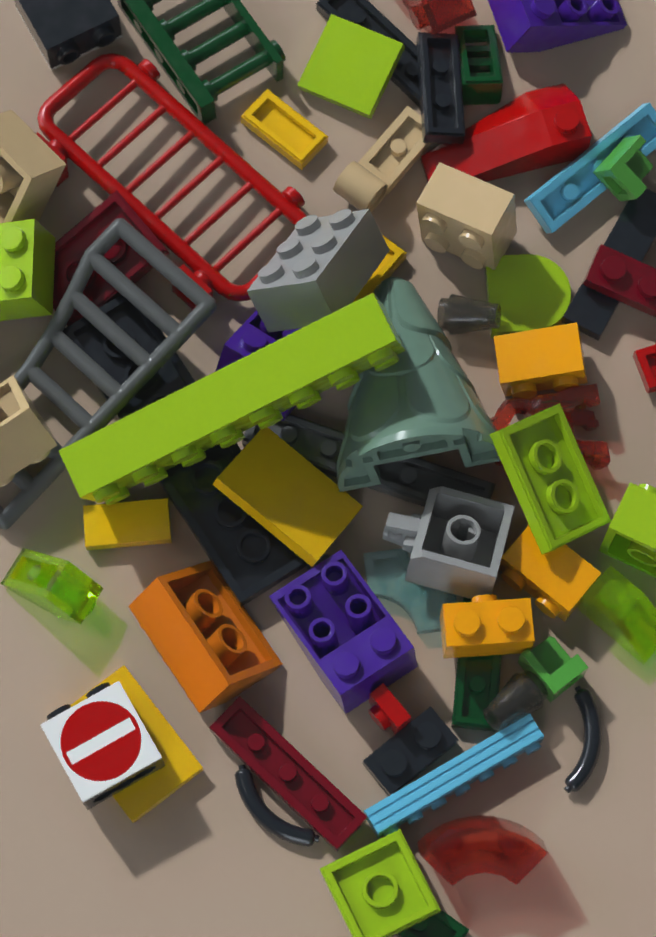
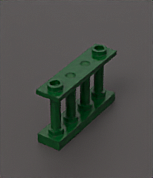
(181, 65)

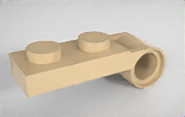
(384, 164)

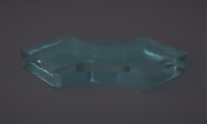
(386, 577)

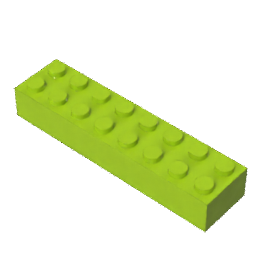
(233, 401)

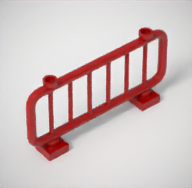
(145, 77)

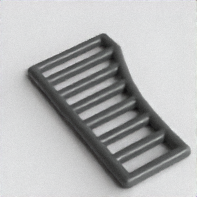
(147, 364)

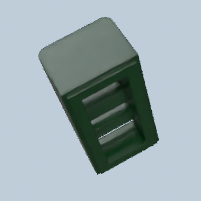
(479, 87)

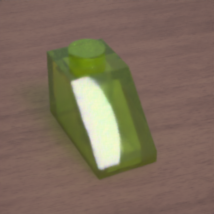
(53, 585)
(622, 613)

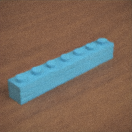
(455, 776)

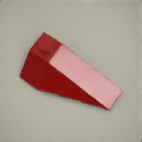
(522, 136)

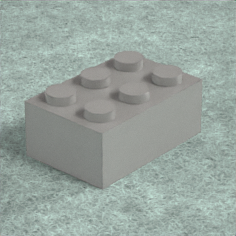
(318, 269)

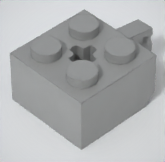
(454, 541)

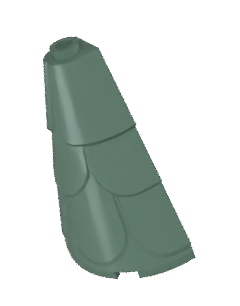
(414, 405)

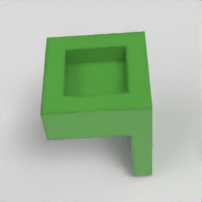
(625, 169)
(553, 666)

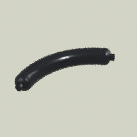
(592, 741)
(265, 816)

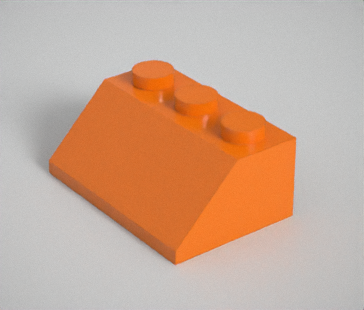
(204, 635)

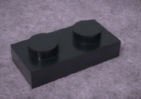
(410, 751)

